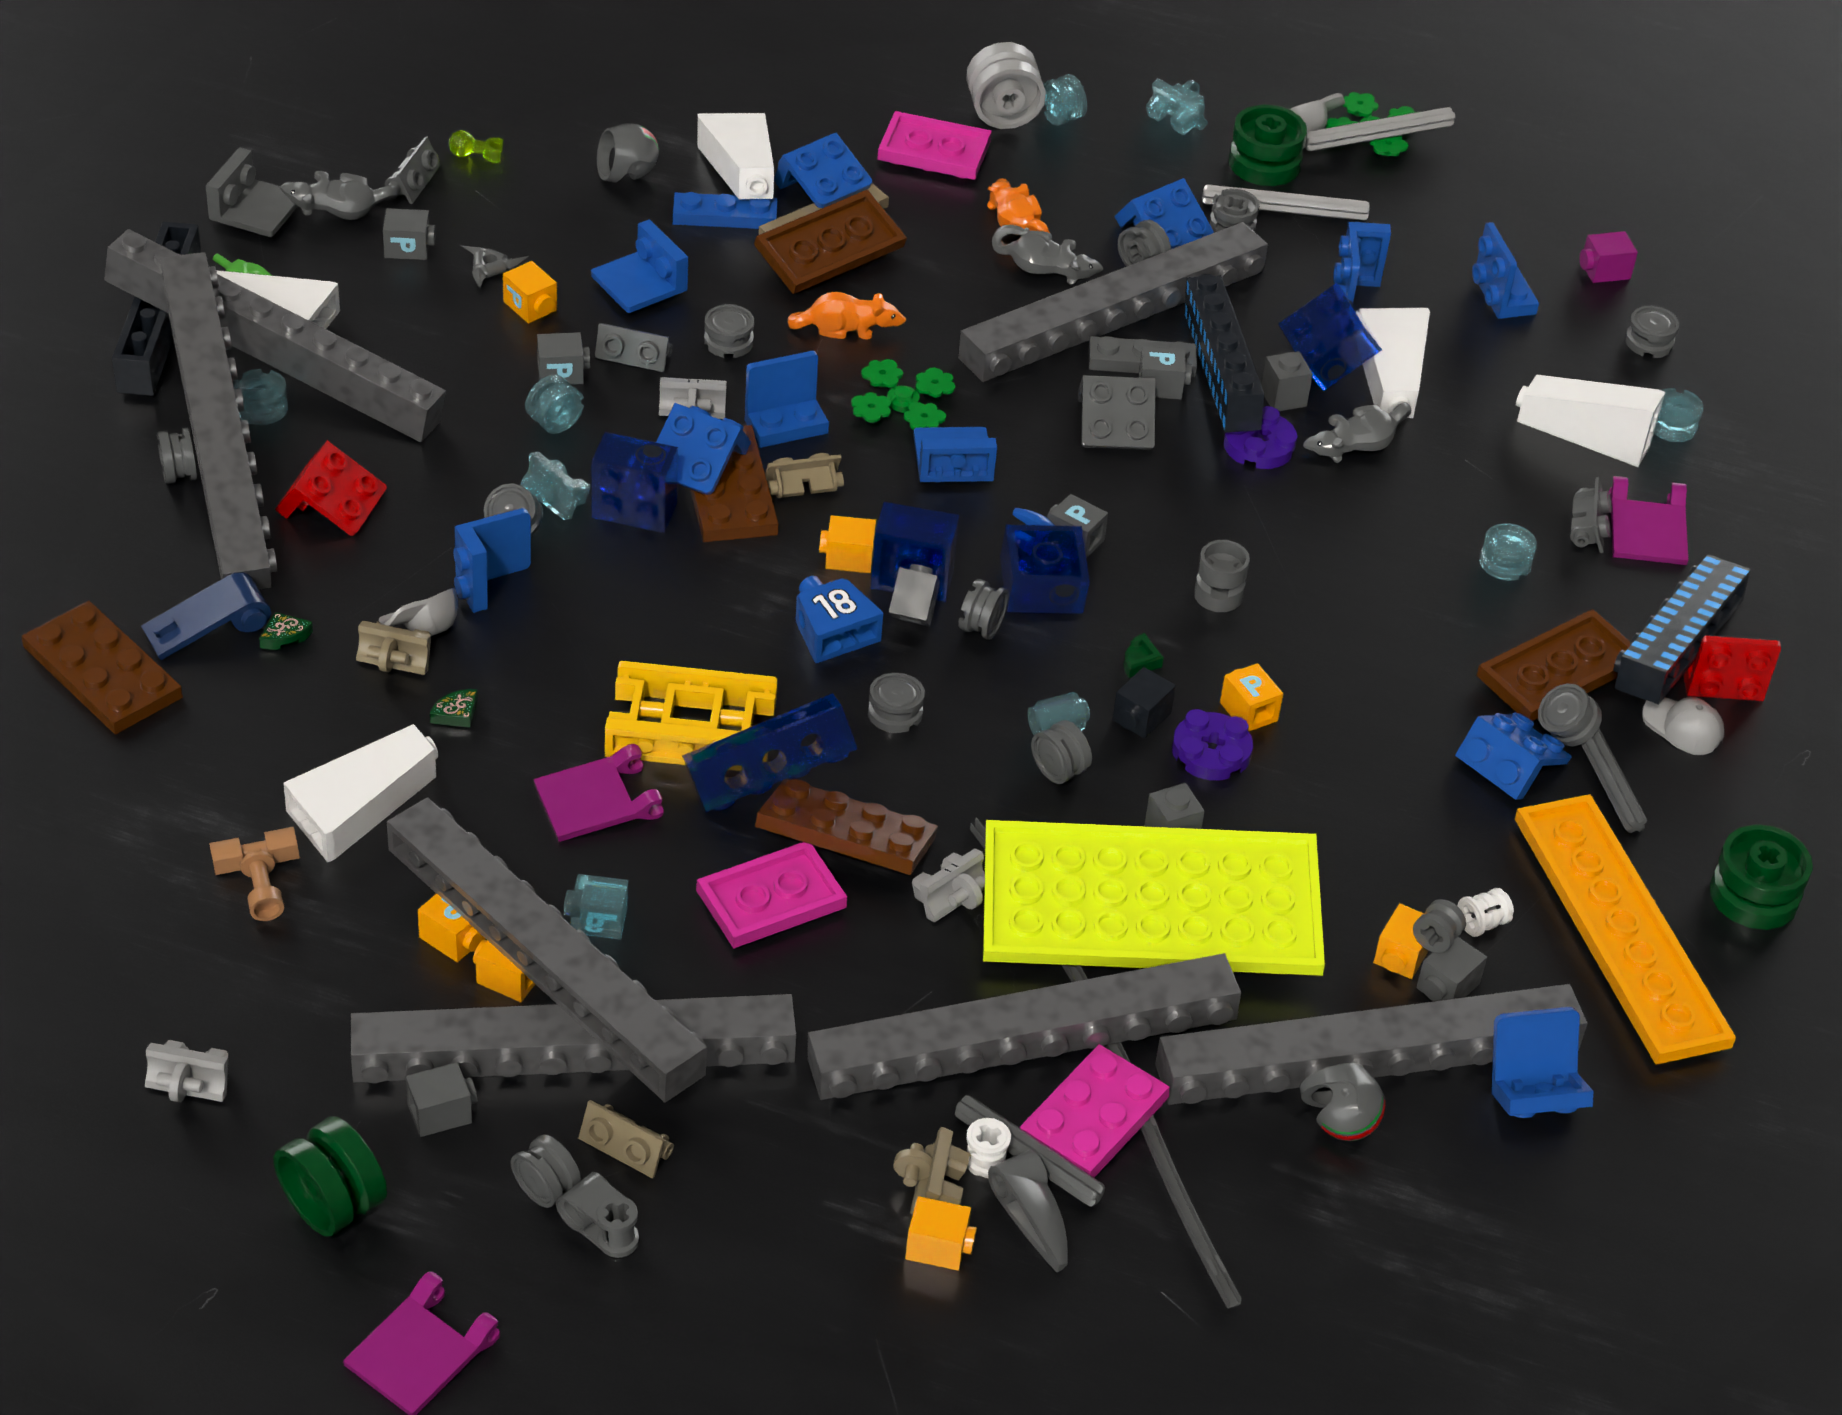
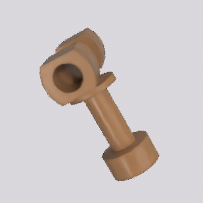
(257, 861)

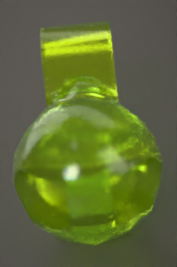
(463, 144)

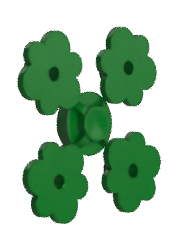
(1364, 105)
(902, 398)

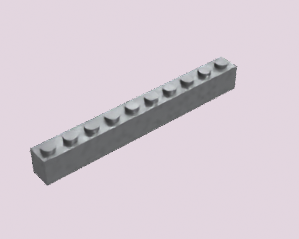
(1107, 302)
(291, 343)
(215, 418)
(548, 949)
(1022, 1026)
(1381, 1040)
(551, 1042)

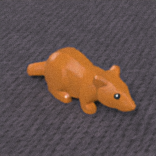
(1015, 206)
(840, 313)

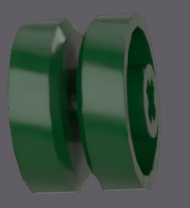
(1267, 145)
(1761, 876)
(330, 1176)

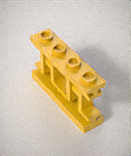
(684, 688)

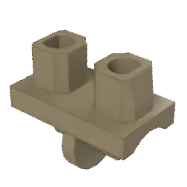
(393, 648)
(928, 1166)

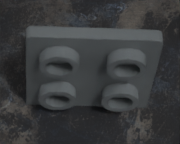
(245, 202)
(1117, 412)

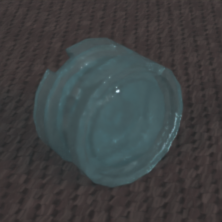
(1064, 100)
(262, 396)
(554, 404)
(1679, 416)
(1508, 551)

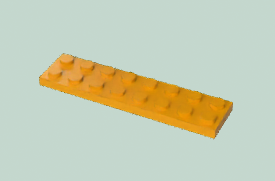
(1624, 930)

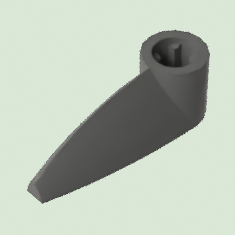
(1026, 1197)

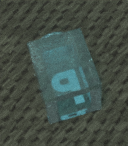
(598, 905)

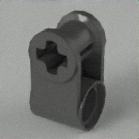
(601, 1215)

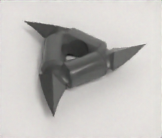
(496, 263)

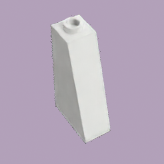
(739, 151)
(305, 297)
(1397, 369)
(1593, 414)
(360, 789)

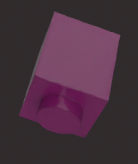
(1608, 257)

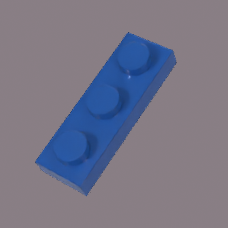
(722, 210)

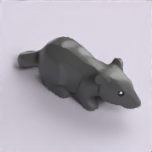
(345, 198)
(1040, 255)
(1366, 431)

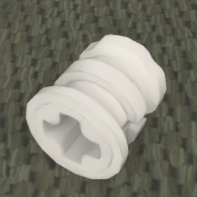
(1488, 902)
(986, 1144)

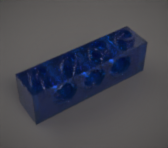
(748, 747)

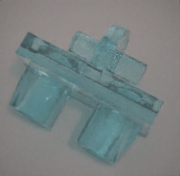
(1179, 101)
(553, 486)

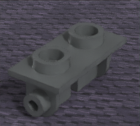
(415, 171)
(632, 347)
(1590, 518)

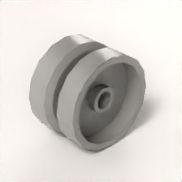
(1005, 85)

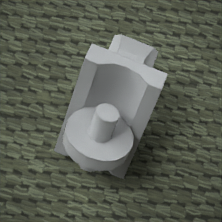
(705, 394)
(955, 885)
(187, 1071)

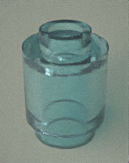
(1057, 708)

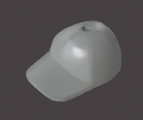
(1315, 112)
(429, 615)
(1686, 724)

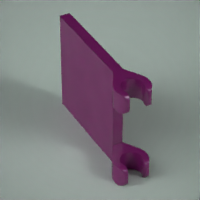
(1648, 528)
(595, 796)
(416, 1352)

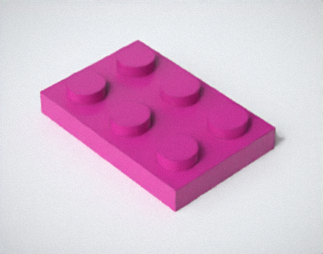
(934, 145)
(771, 894)
(1096, 1110)

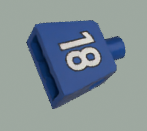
(836, 618)

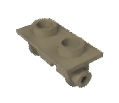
(787, 475)
(624, 1139)

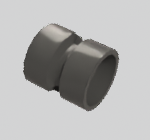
(1221, 575)

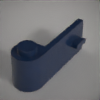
(228, 599)

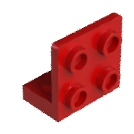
(334, 488)
(1732, 668)

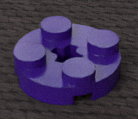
(1267, 454)
(1230, 735)

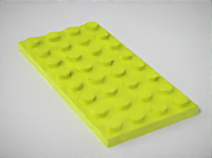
(1151, 897)

